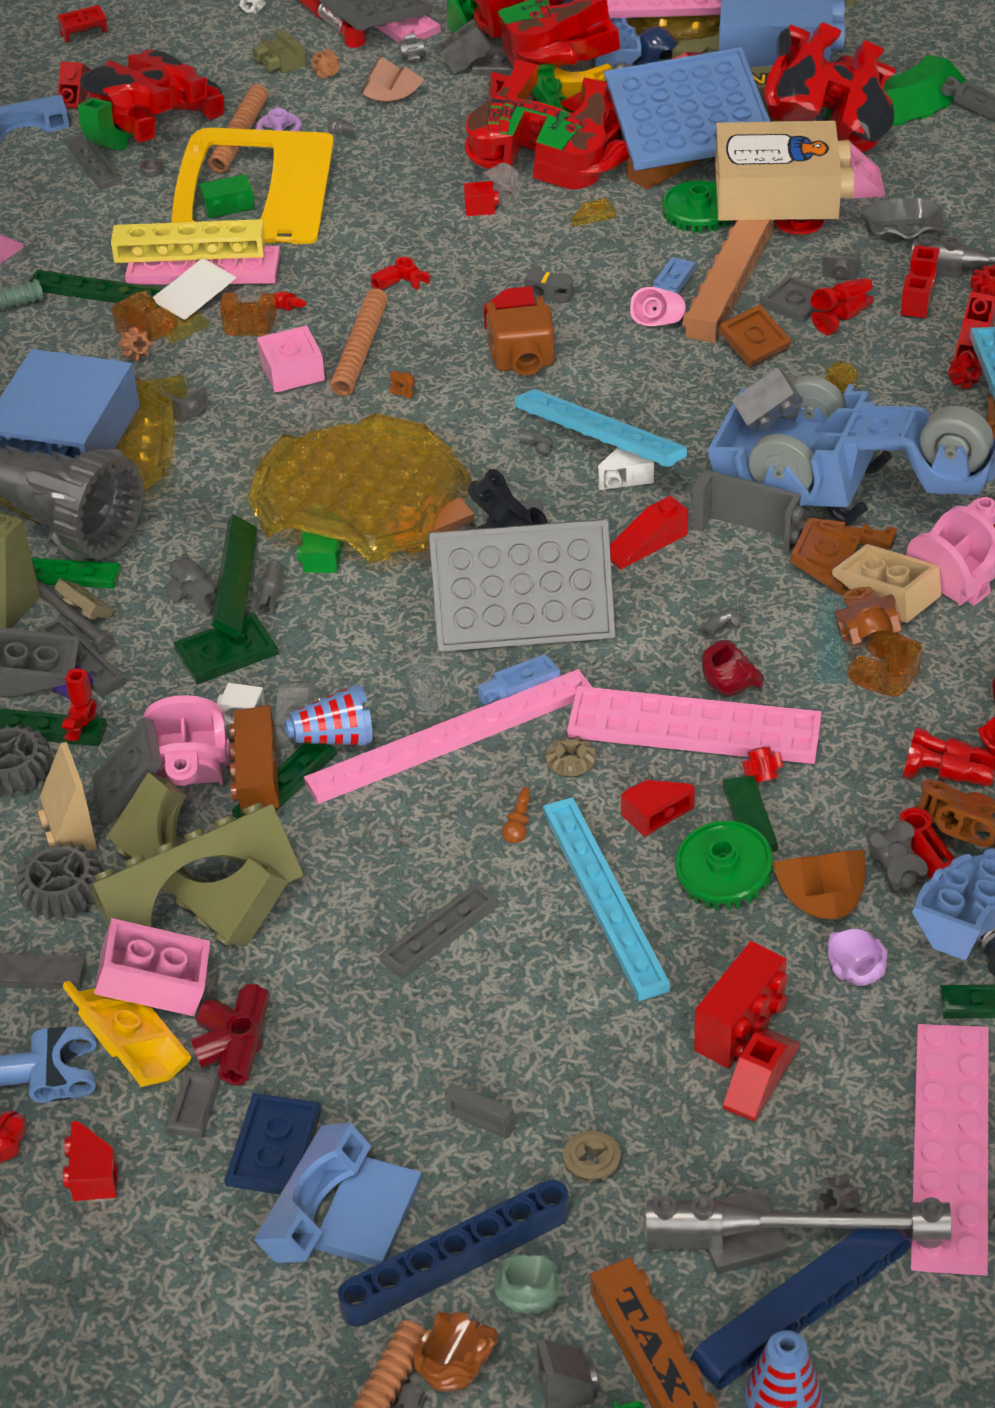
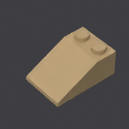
(908, 579)
(65, 804)

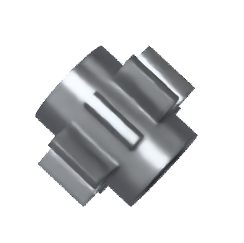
(411, 48)

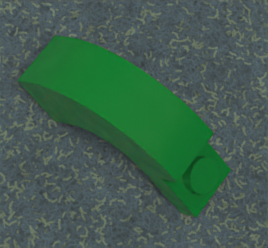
(98, 125)

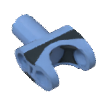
(46, 1065)

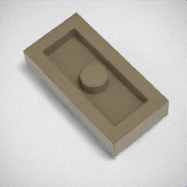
(78, 596)

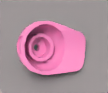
(669, 306)

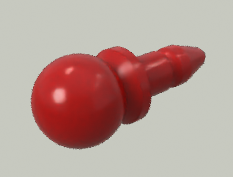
(288, 301)

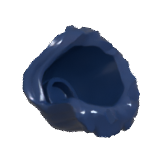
(653, 43)

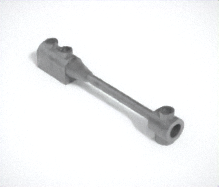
(954, 255)
(705, 1221)

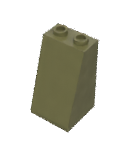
(17, 574)

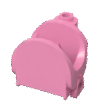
(964, 550)
(190, 739)

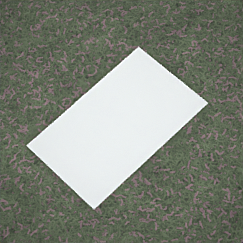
(193, 288)

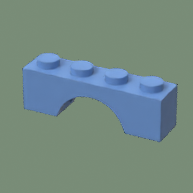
(43, 113)
(331, 1157)

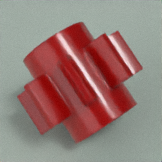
(964, 371)
(762, 763)

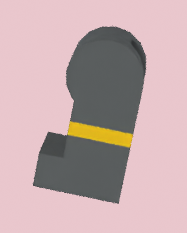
(551, 286)

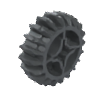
(18, 769)
(60, 888)

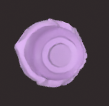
(857, 956)

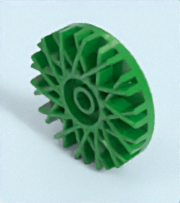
(693, 205)
(724, 864)

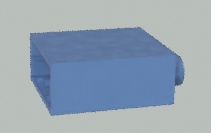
(759, 22)
(67, 403)

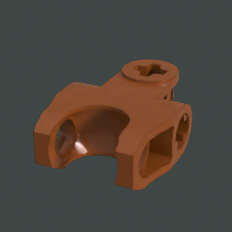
(866, 615)
(959, 812)

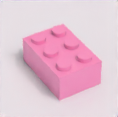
(152, 967)

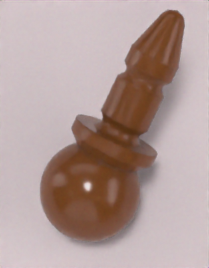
(515, 829)

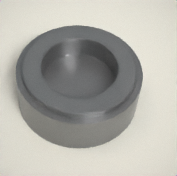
(151, 167)

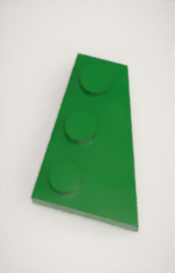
(548, 87)

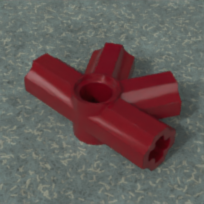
(232, 1033)

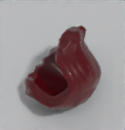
(728, 669)

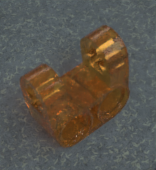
(129, 315)
(247, 317)
(896, 672)

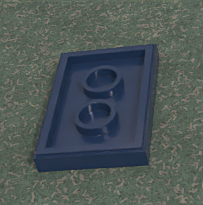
(272, 1142)

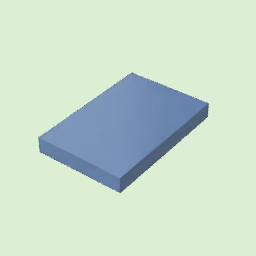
(369, 1212)

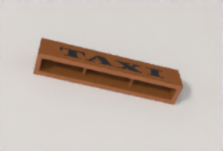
(646, 1338)

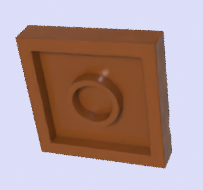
(754, 335)

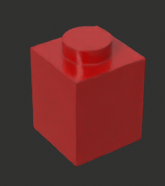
(480, 198)

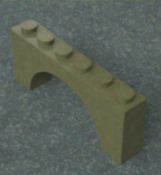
(132, 891)
(229, 906)

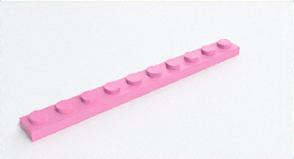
(444, 737)

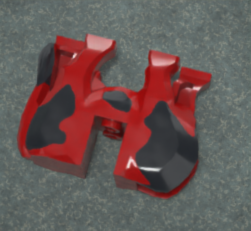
(805, 82)
(149, 87)

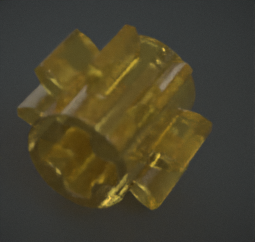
(842, 375)

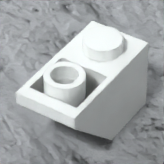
(624, 470)

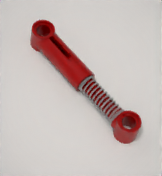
(352, 37)

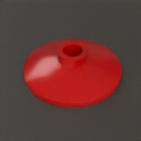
(800, 226)

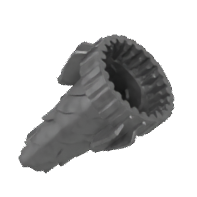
(84, 499)

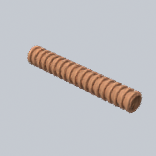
(243, 119)
(359, 342)
(392, 1369)

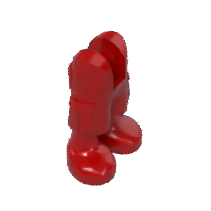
(840, 303)
(958, 763)

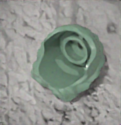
(528, 1283)

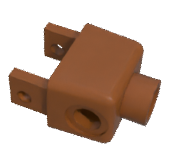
(521, 337)

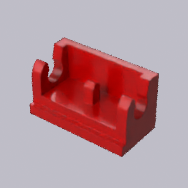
(81, 20)

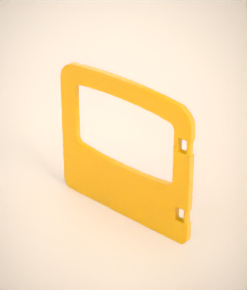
(296, 184)

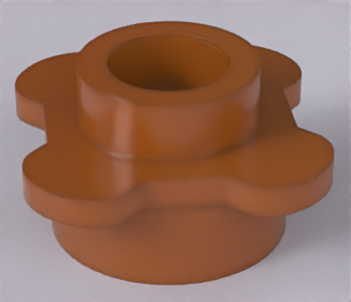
(406, 379)

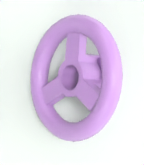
(278, 120)

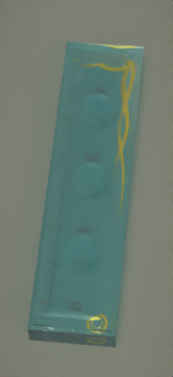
(831, 649)

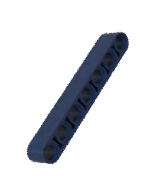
(446, 1267)
(798, 1301)

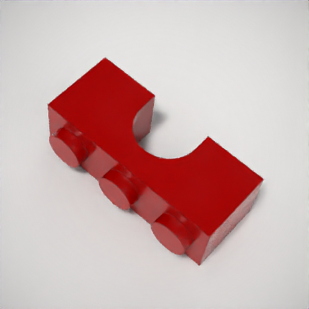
(920, 281)

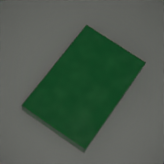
(217, 653)

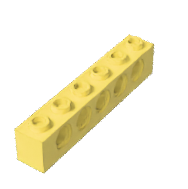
(188, 241)

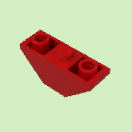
(978, 314)
(759, 1072)

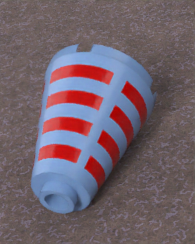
(333, 720)
(784, 1375)

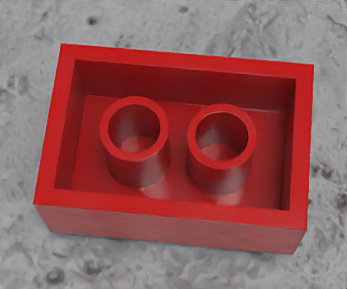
(740, 1004)

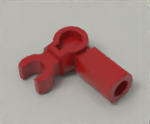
(403, 269)
(82, 706)

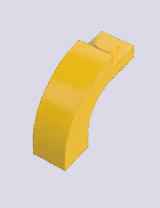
(573, 80)

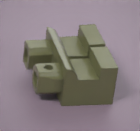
(280, 53)

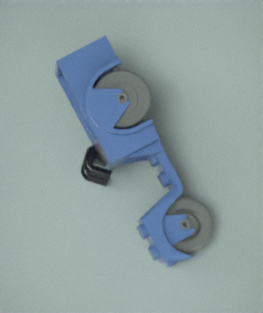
(832, 439)

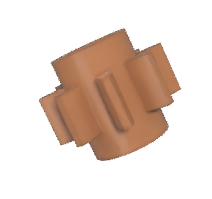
(325, 63)
(140, 347)

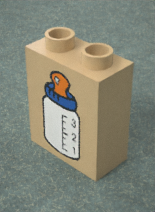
(781, 170)

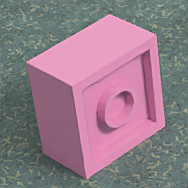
(290, 359)

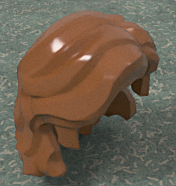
(454, 1352)

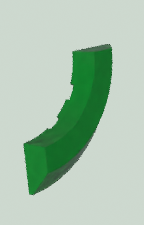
(918, 89)

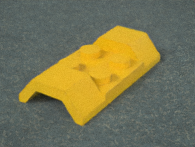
(131, 1034)

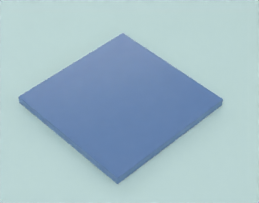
(674, 105)

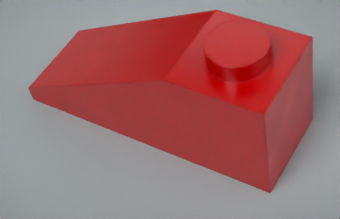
(650, 531)

